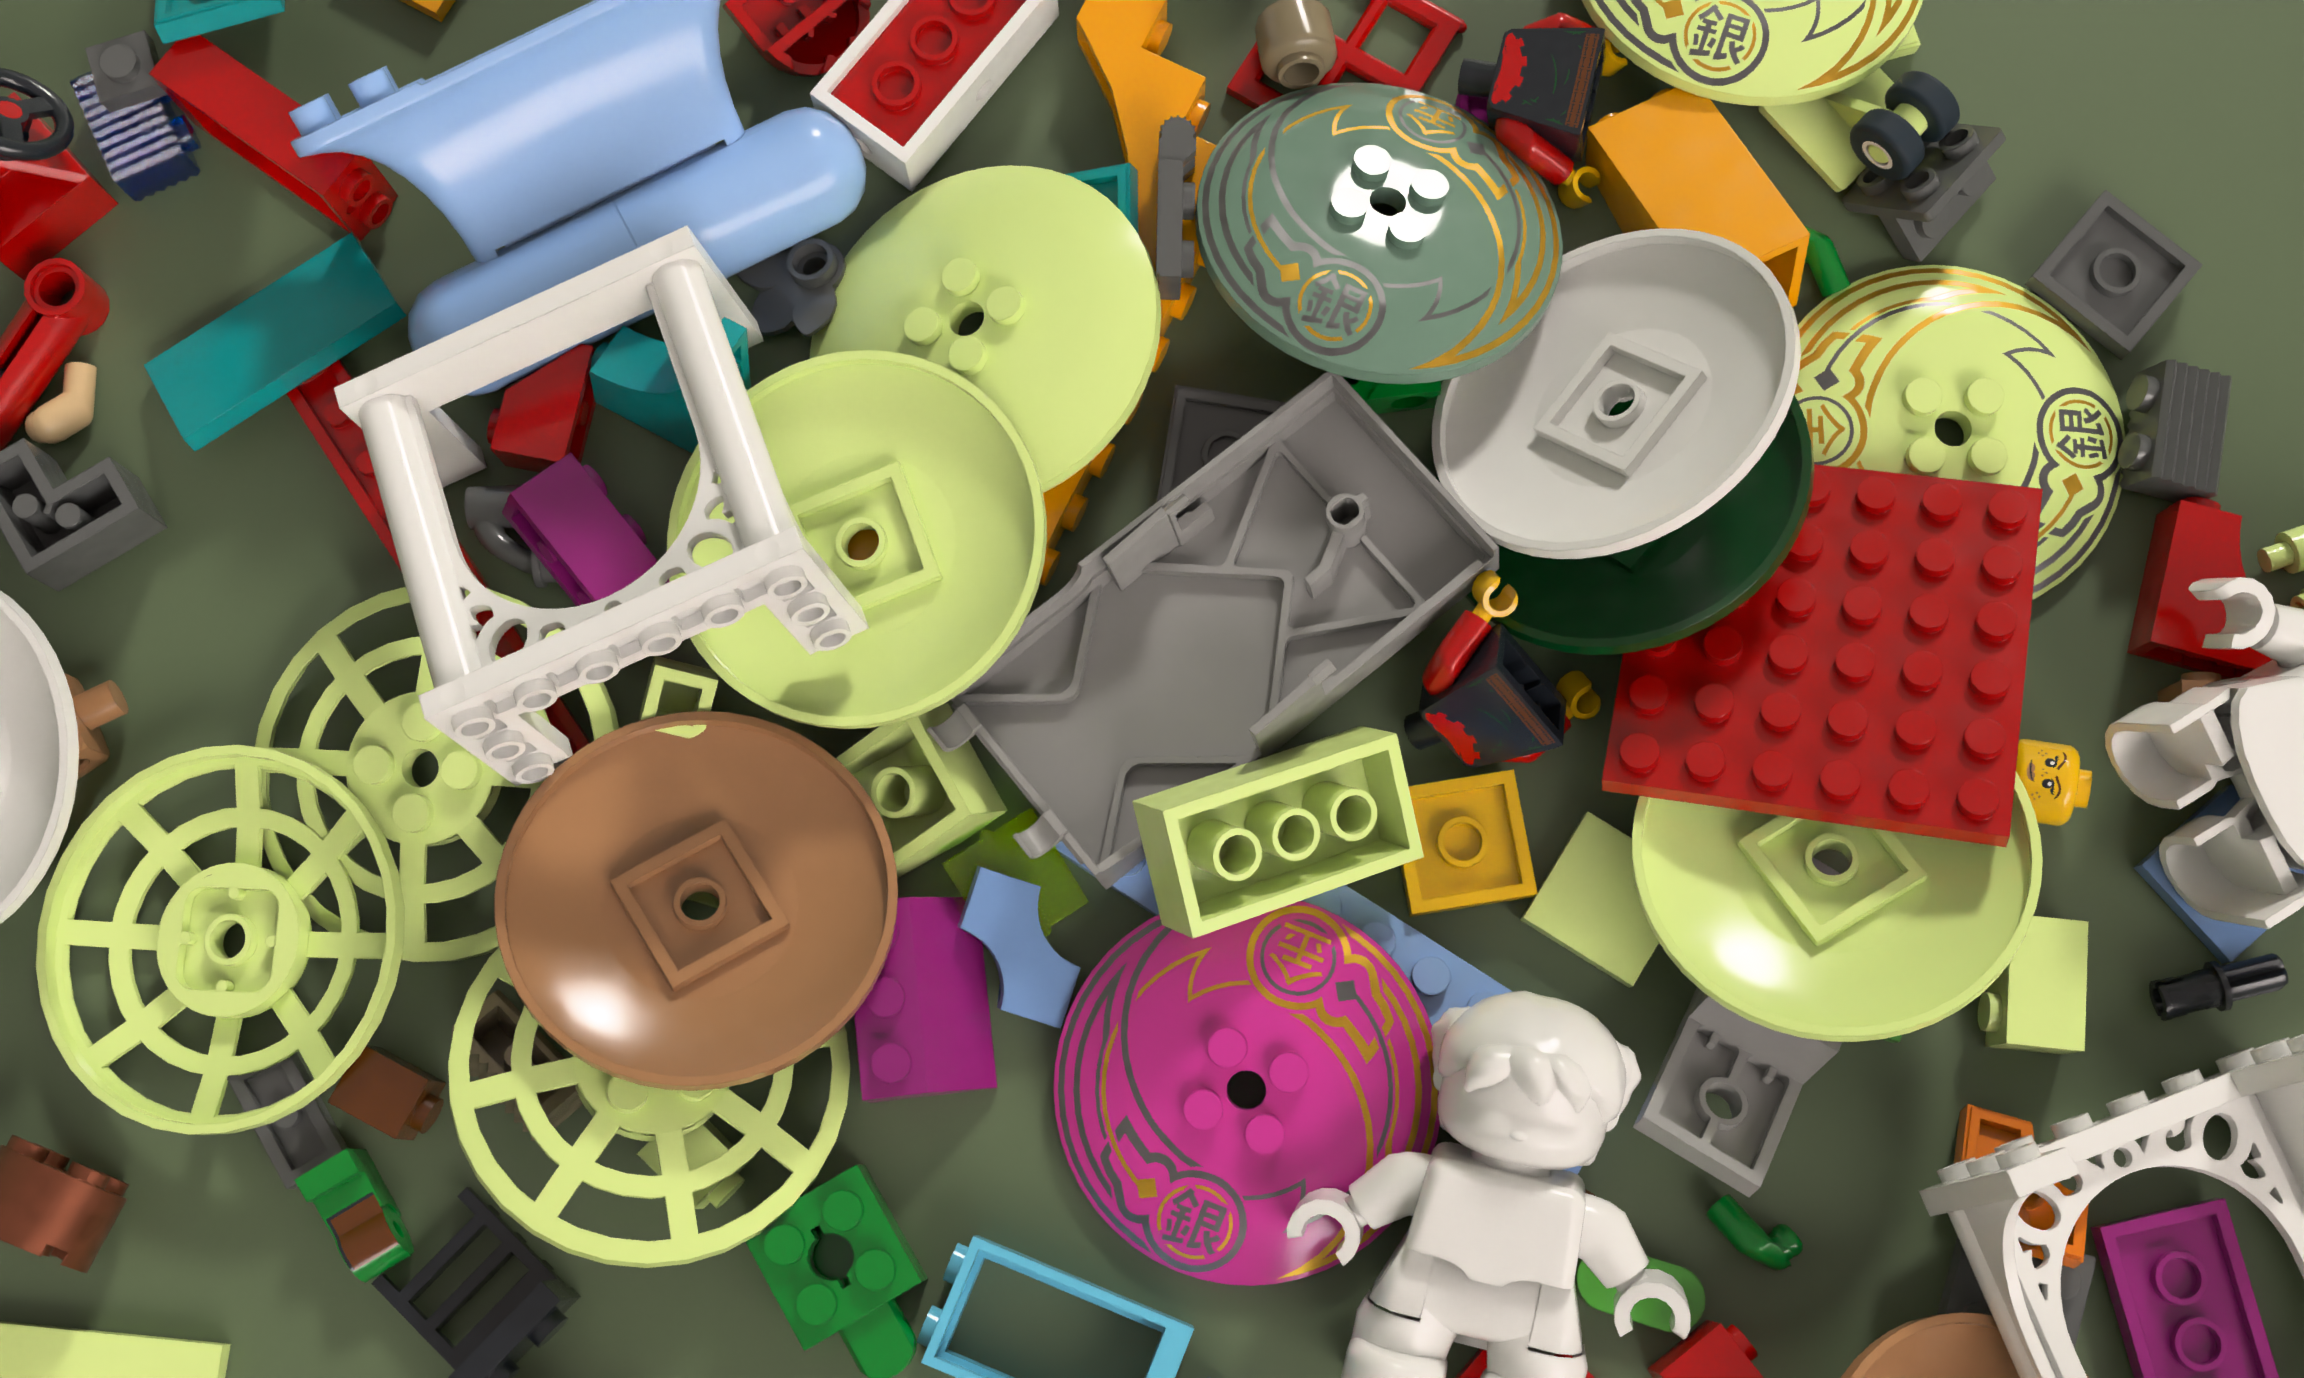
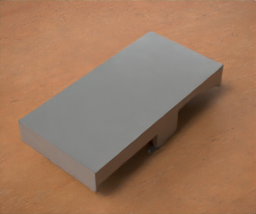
(1220, 622)

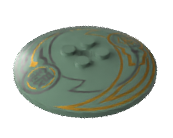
(1366, 292)

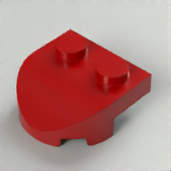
(800, 34)

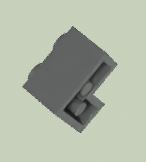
(71, 525)

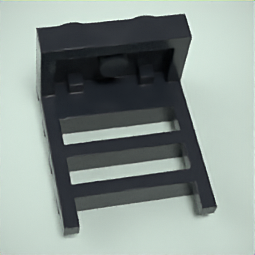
(523, 1317)

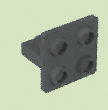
(1935, 194)

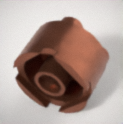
(54, 1208)

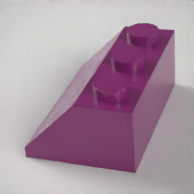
(929, 1010)

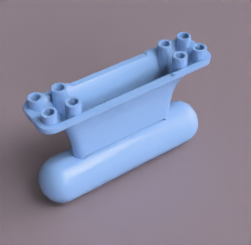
(587, 150)

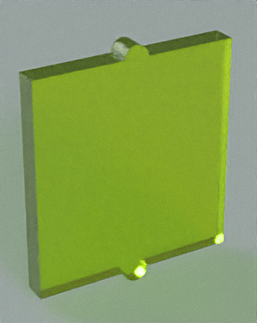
(1001, 853)

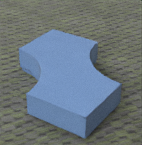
(1031, 973)

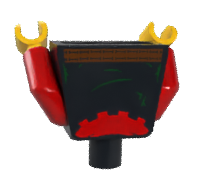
(1546, 96)
(1488, 693)

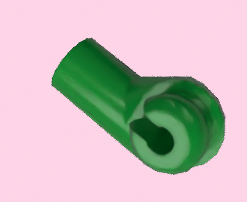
(1825, 264)
(1750, 1239)

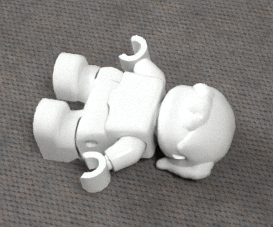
(2236, 729)
(1498, 1218)

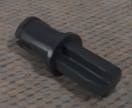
(2217, 986)

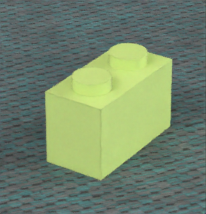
(2041, 992)

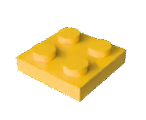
(1470, 845)

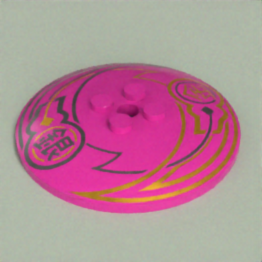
(1151, 1069)

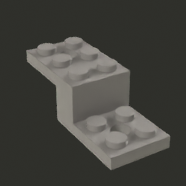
(1746, 1066)

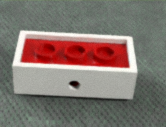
(926, 74)

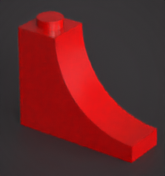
(2170, 624)

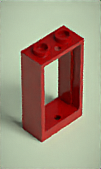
(256, 125)

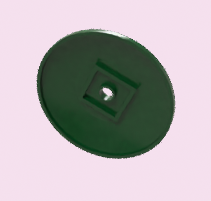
(1676, 581)

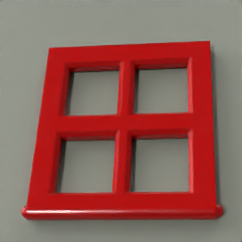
(1444, 27)

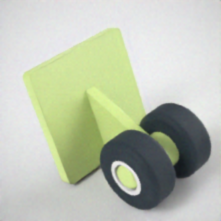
(1868, 126)

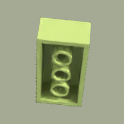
(1278, 830)

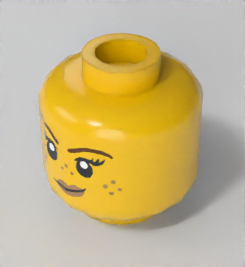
(2053, 780)

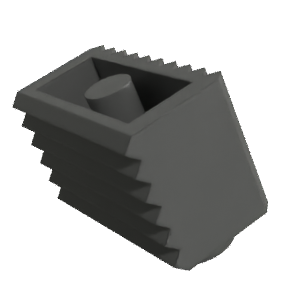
(2175, 431)

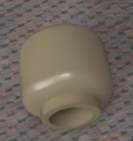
(1296, 42)

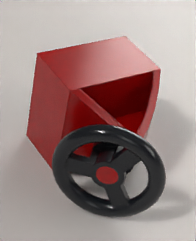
(43, 185)

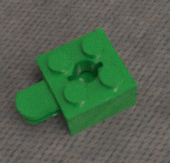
(839, 1267)

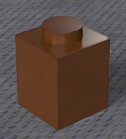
(389, 1094)

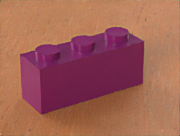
(578, 531)

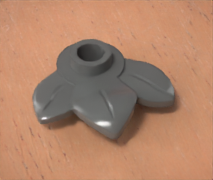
(790, 290)

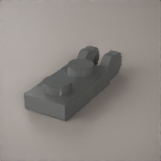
(1175, 204)

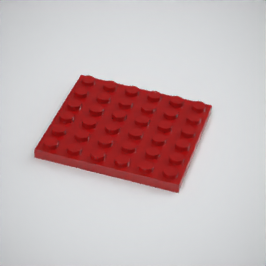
(1861, 676)

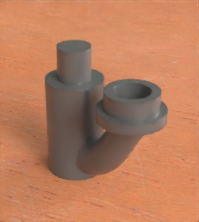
(485, 517)

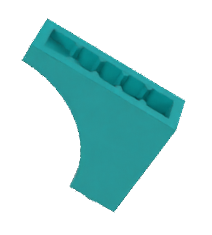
(640, 383)

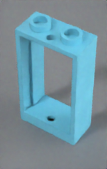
(963, 1272)

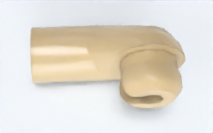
(68, 411)

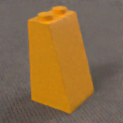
(1686, 168)

